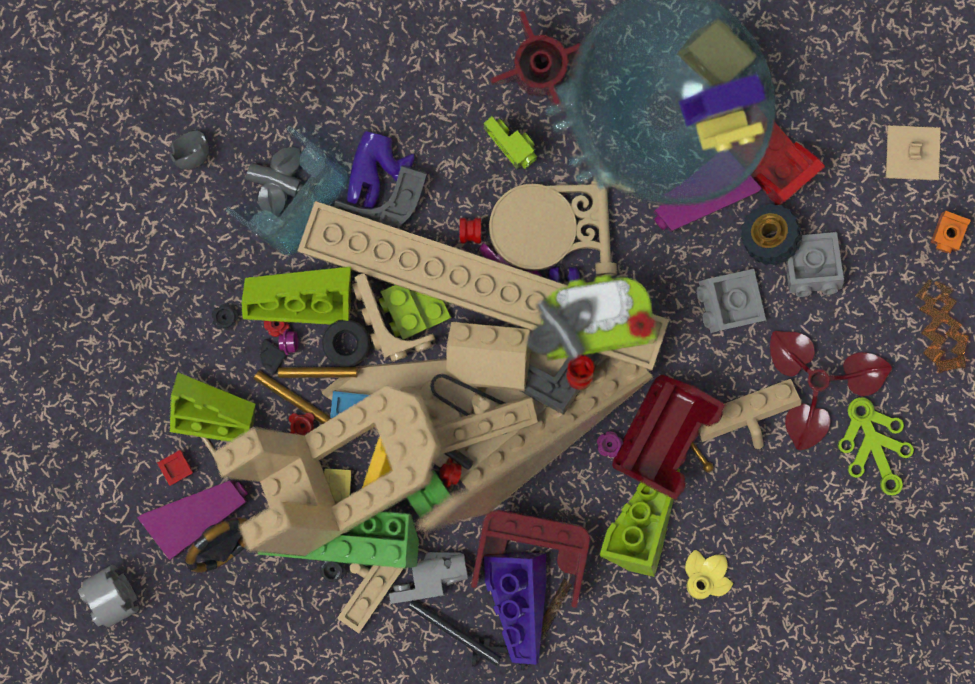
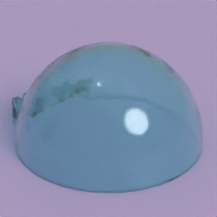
(628, 109)

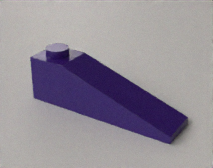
(519, 598)

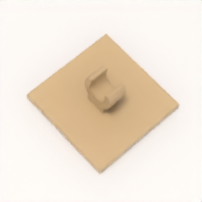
(913, 152)

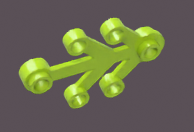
(873, 442)

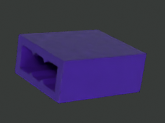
(722, 100)

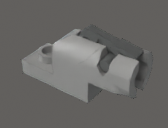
(430, 575)

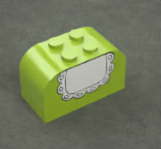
(611, 308)

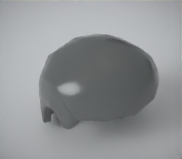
(191, 141)

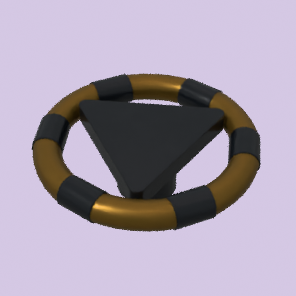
(216, 545)

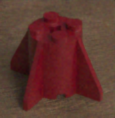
(543, 51)

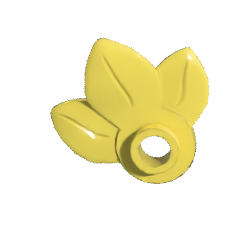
(709, 572)

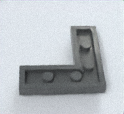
(551, 390)

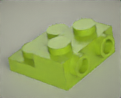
(516, 147)
(412, 311)

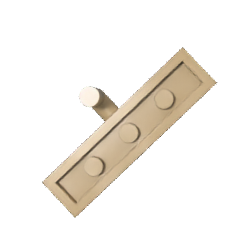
(751, 409)
(485, 423)
(368, 594)

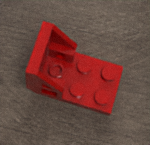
(784, 167)

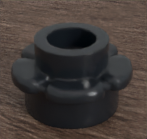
(224, 309)
(332, 576)

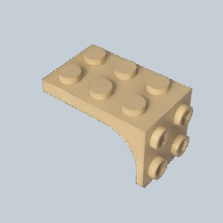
(382, 339)

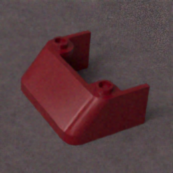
(568, 538)

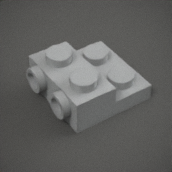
(815, 266)
(731, 301)

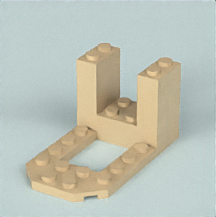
(295, 486)

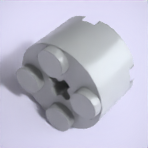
(108, 597)

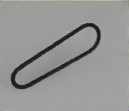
(463, 385)

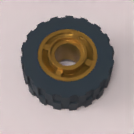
(768, 219)

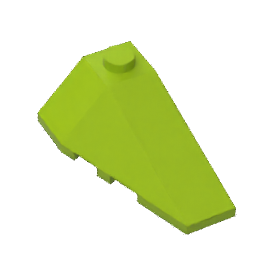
(639, 532)

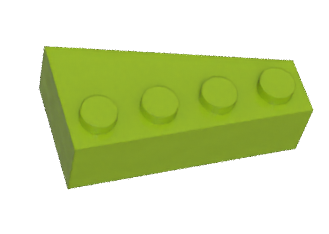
(299, 296)

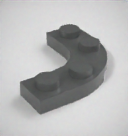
(399, 206)

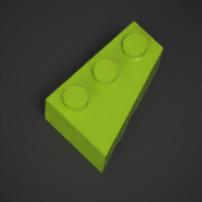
(208, 411)

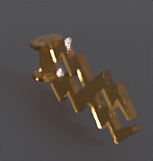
(939, 317)

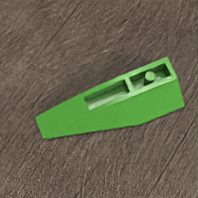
(380, 541)

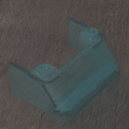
(324, 186)

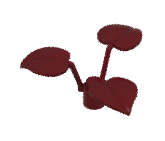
(790, 353)

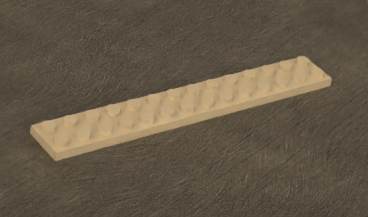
(443, 272)

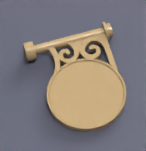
(537, 226)

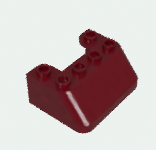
(663, 433)

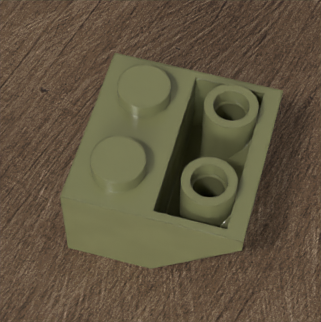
(716, 53)

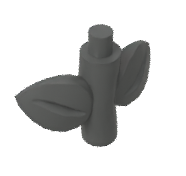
(277, 179)
(561, 328)

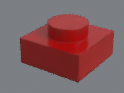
(175, 467)

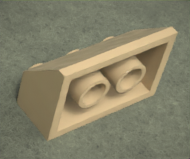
(488, 356)

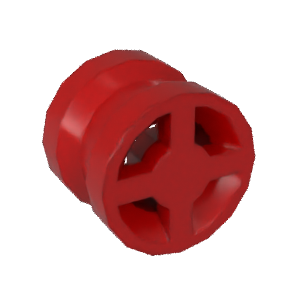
(470, 230)

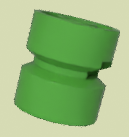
(429, 495)

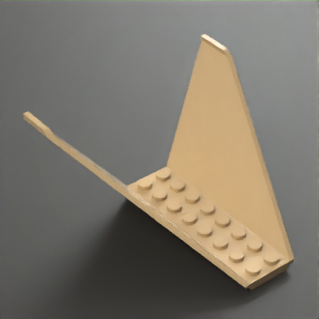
(512, 458)

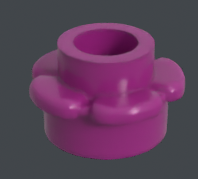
(288, 342)
(602, 442)

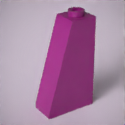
(678, 216)
(183, 521)

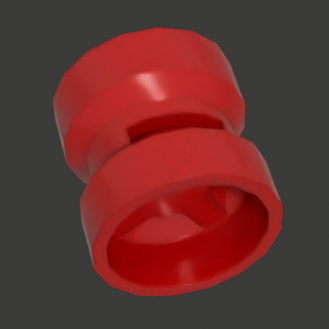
(580, 366)

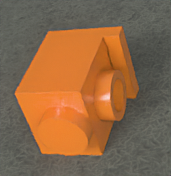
(946, 221)

